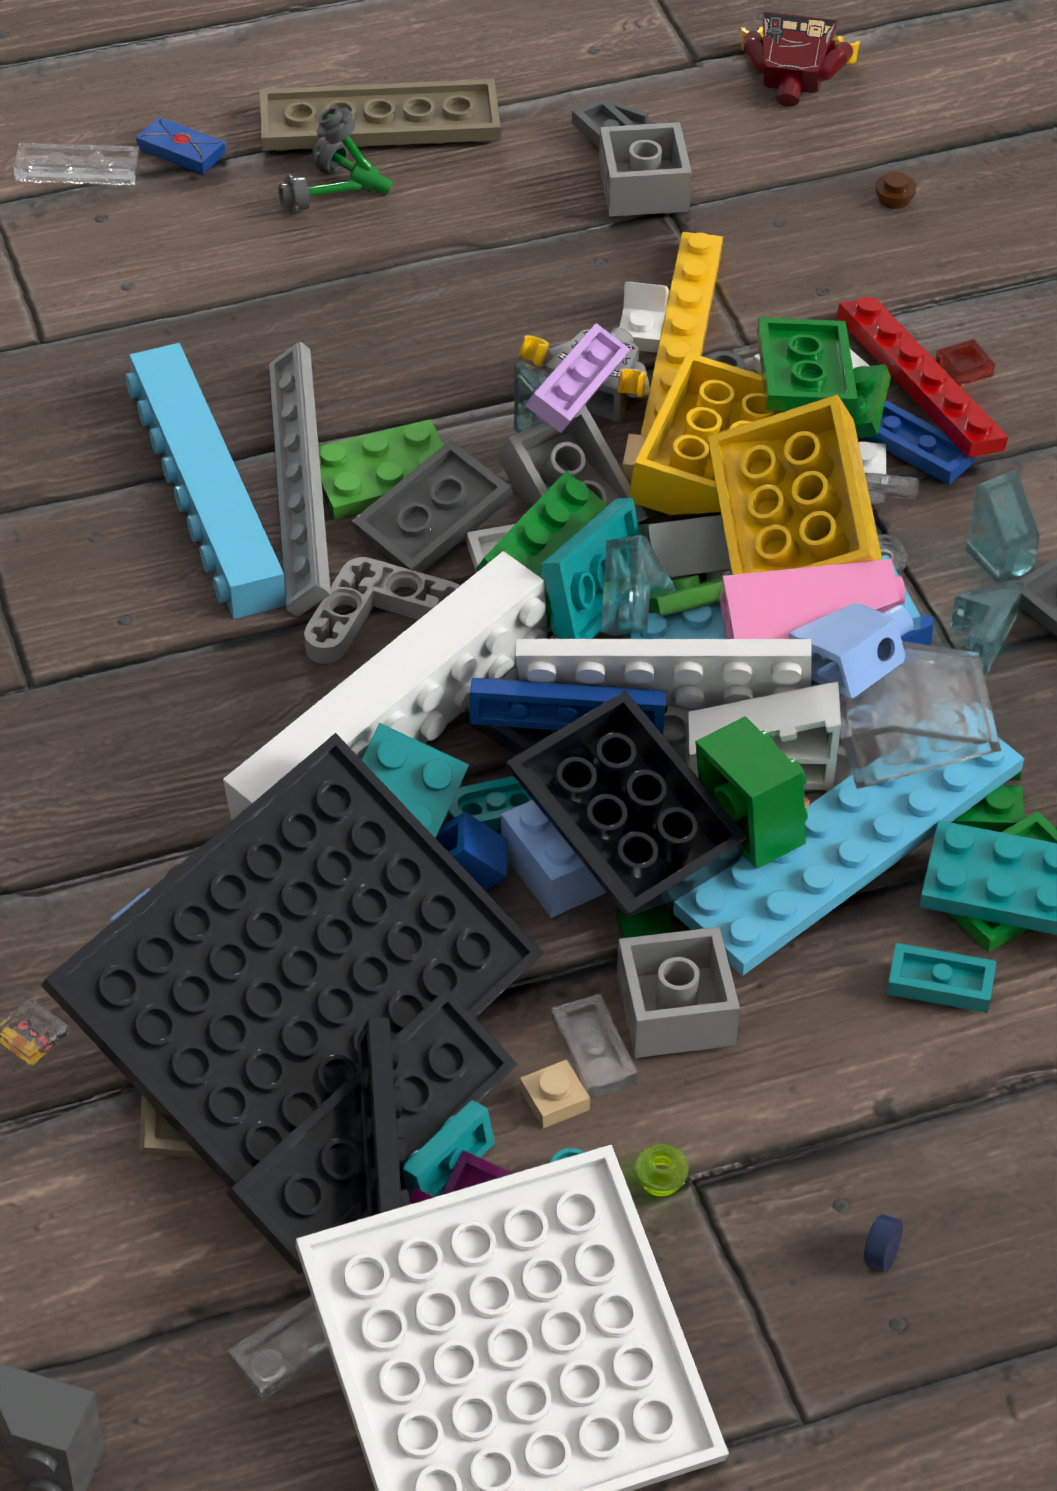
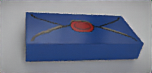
(181, 145)

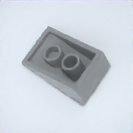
(542, 454)

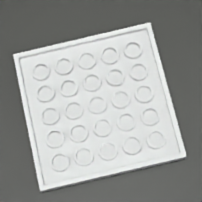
(512, 1338)

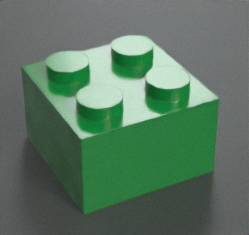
(755, 788)

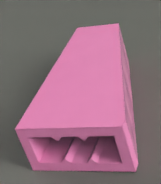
(783, 600)

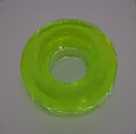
(661, 1181)

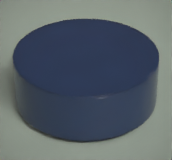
(883, 1242)

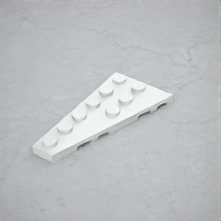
(689, 670)

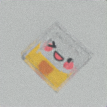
(32, 1032)

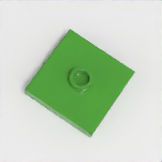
(688, 594)

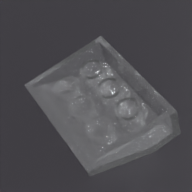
(919, 716)

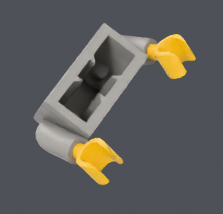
(613, 396)

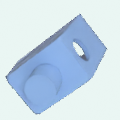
(856, 645)

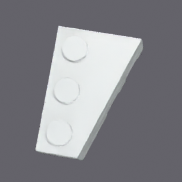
(800, 721)

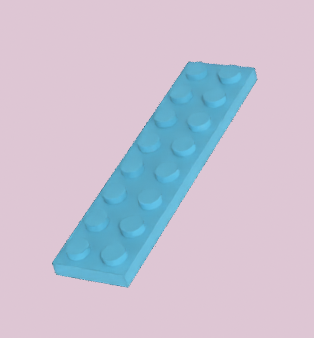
(848, 844)

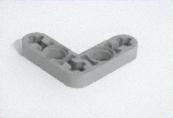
(375, 590)

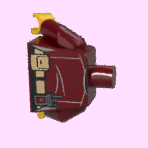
(796, 53)

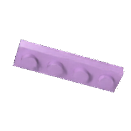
(577, 378)

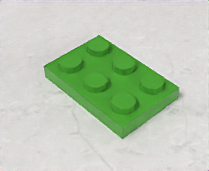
(368, 466)

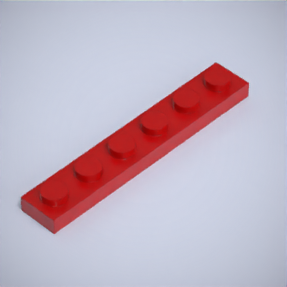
(922, 377)

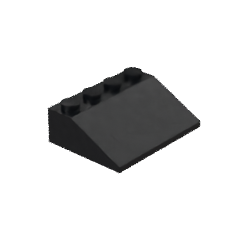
(629, 806)

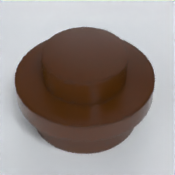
(895, 190)

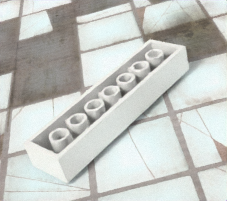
(416, 679)

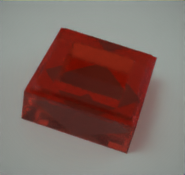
(965, 362)

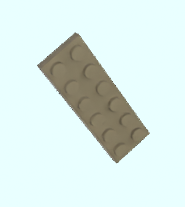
(383, 113)

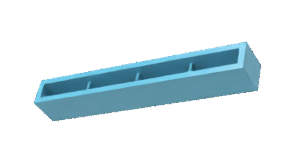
(205, 482)

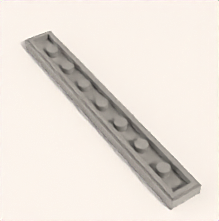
(299, 480)

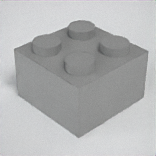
(645, 169)
(677, 992)

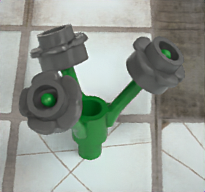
(332, 155)

